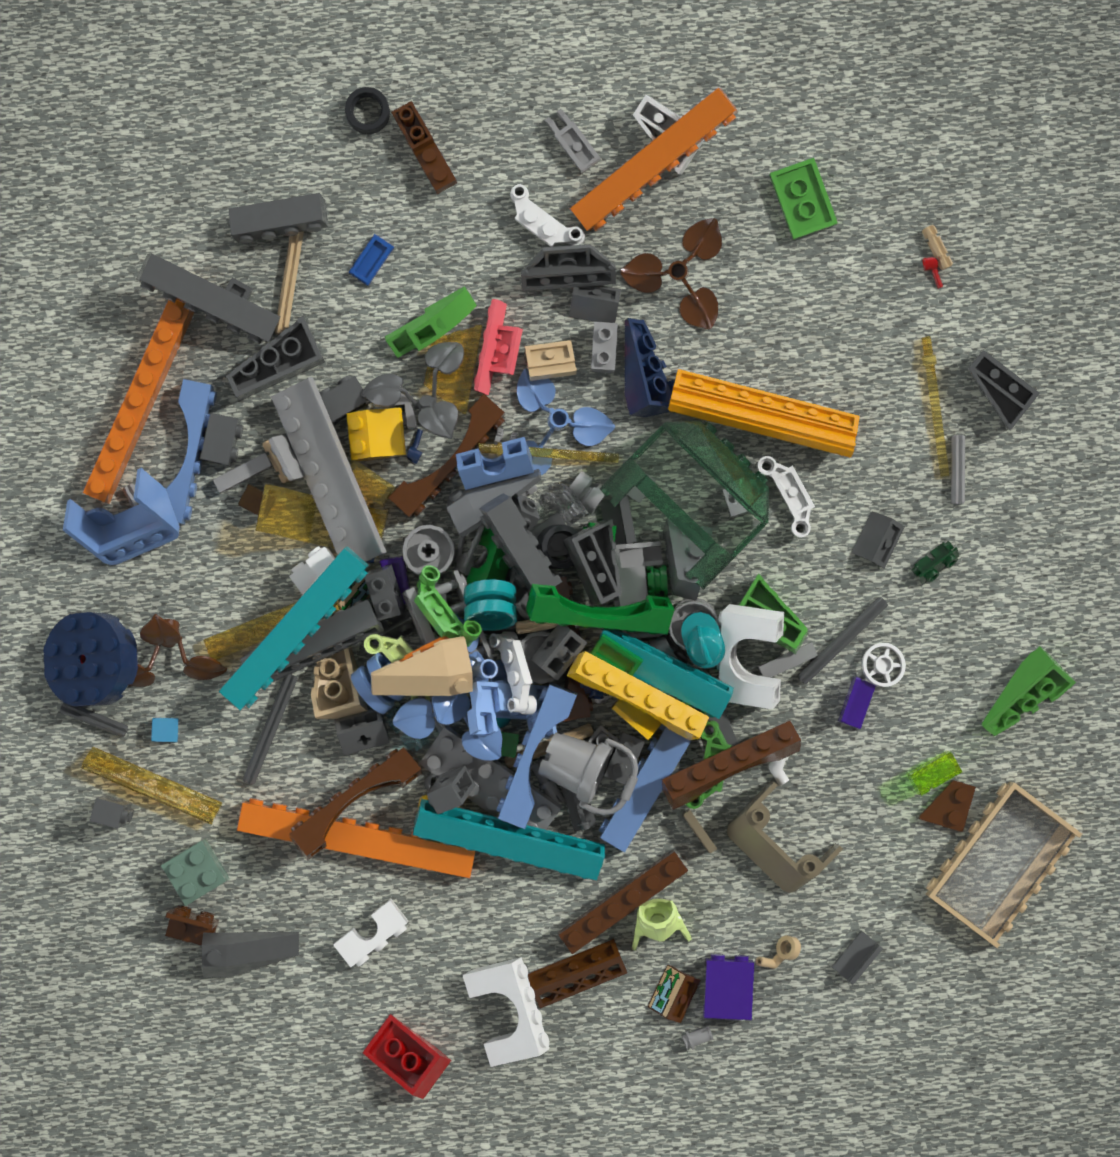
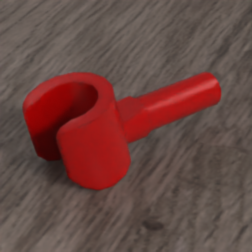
(932, 264)

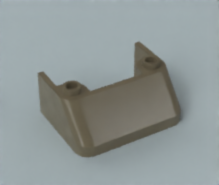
(748, 835)

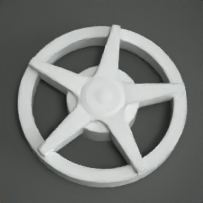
(883, 665)

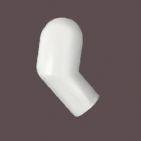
(776, 769)

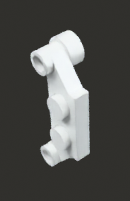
(542, 223)
(791, 491)
(516, 670)

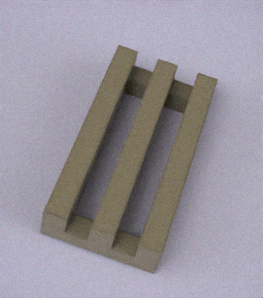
(699, 831)

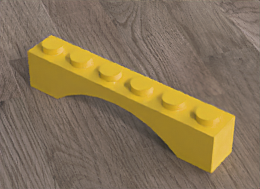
(617, 683)

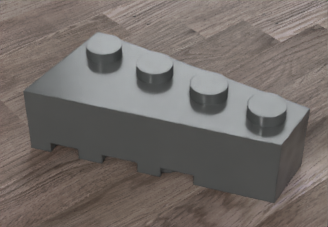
(517, 543)

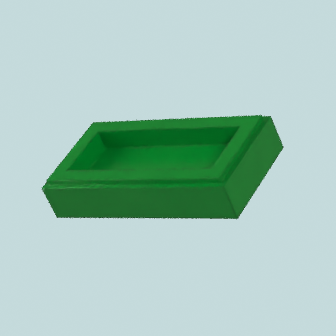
(616, 655)

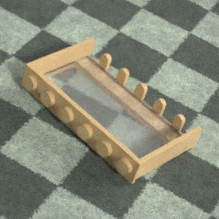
(1001, 862)

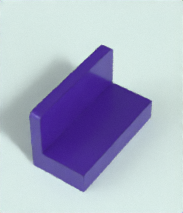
(856, 702)

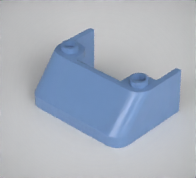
(128, 532)

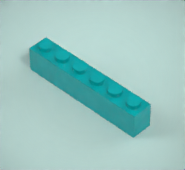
(676, 677)

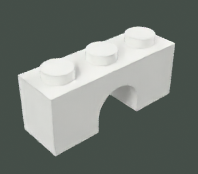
(355, 947)

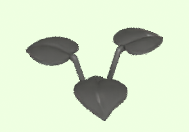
(434, 416)

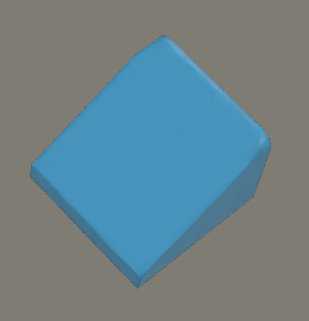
(164, 730)

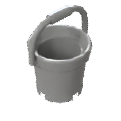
(581, 767)

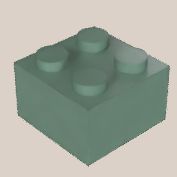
(195, 872)

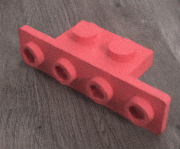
(498, 349)

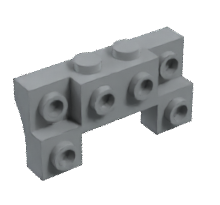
(631, 564)

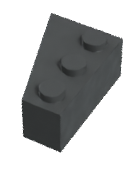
(1002, 388)
(682, 556)
(595, 561)

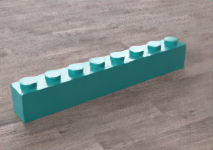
(293, 628)
(506, 840)

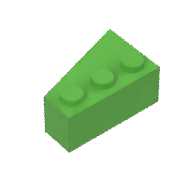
(763, 597)

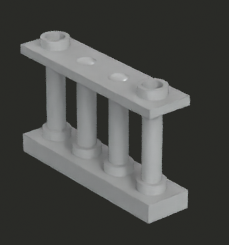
(422, 624)

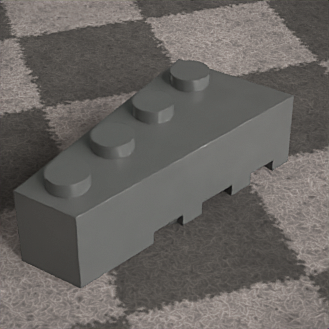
(277, 361)

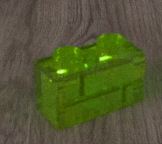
(934, 772)

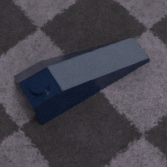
(645, 382)

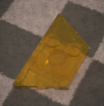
(457, 385)

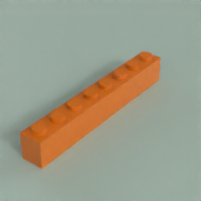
(654, 159)

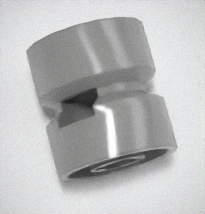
(587, 492)

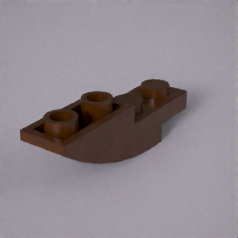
(424, 147)

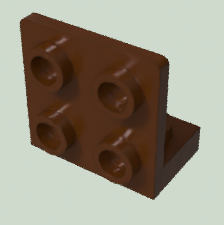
(189, 925)

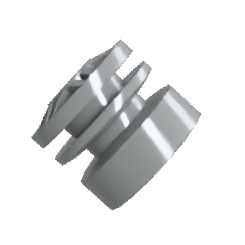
(685, 609)

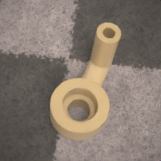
(783, 952)

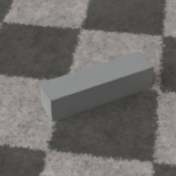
(243, 473)
(787, 661)

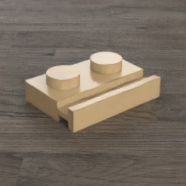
(550, 360)

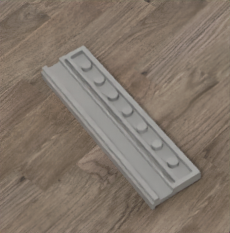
(327, 470)

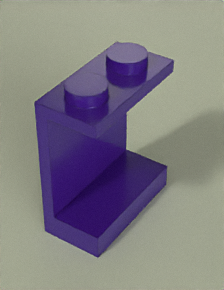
(729, 987)

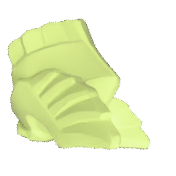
(658, 921)

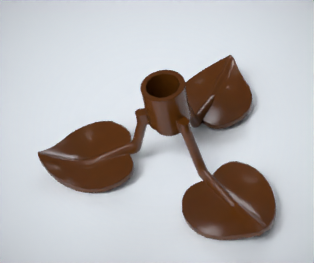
(645, 273)
(166, 633)

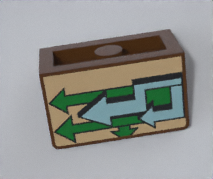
(673, 994)

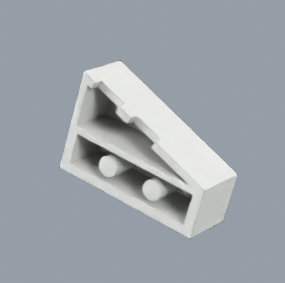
(655, 120)

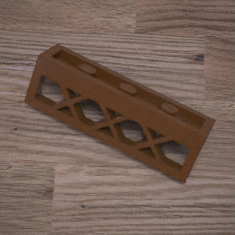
(575, 970)

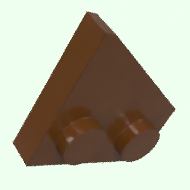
(950, 806)

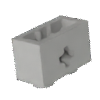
(604, 347)

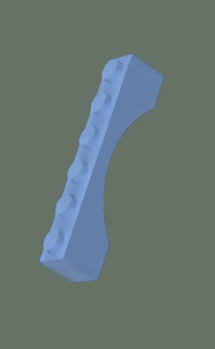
(195, 403)
(519, 800)

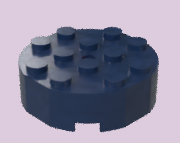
(90, 659)

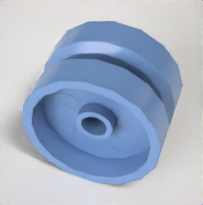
(362, 682)

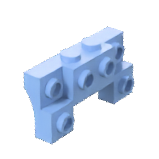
(490, 702)

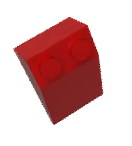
(406, 1057)

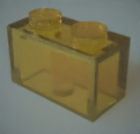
(372, 484)

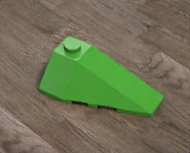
(1032, 683)

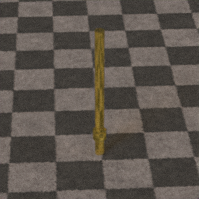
(929, 361)
(555, 453)

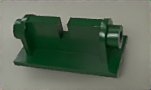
(944, 557)

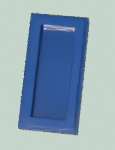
(371, 260)

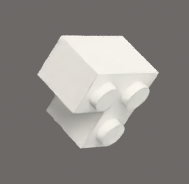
(306, 574)

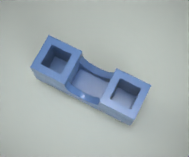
(480, 471)

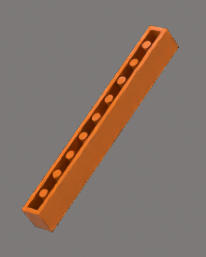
(138, 401)
(359, 839)

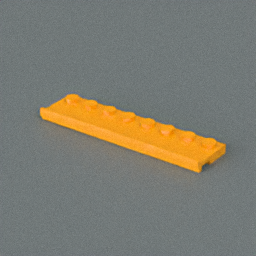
(764, 413)

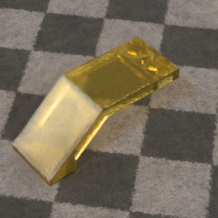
(298, 518)

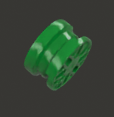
(657, 581)

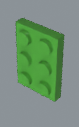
(803, 198)

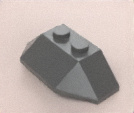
(568, 268)

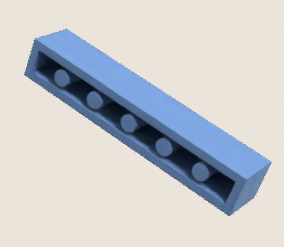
(659, 764)

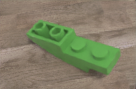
(432, 325)

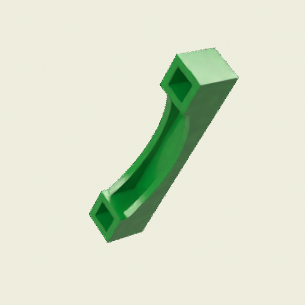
(648, 615)

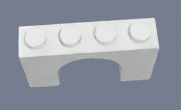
(749, 623)
(512, 981)

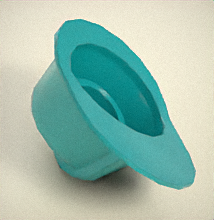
(703, 640)

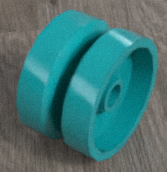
(491, 604)

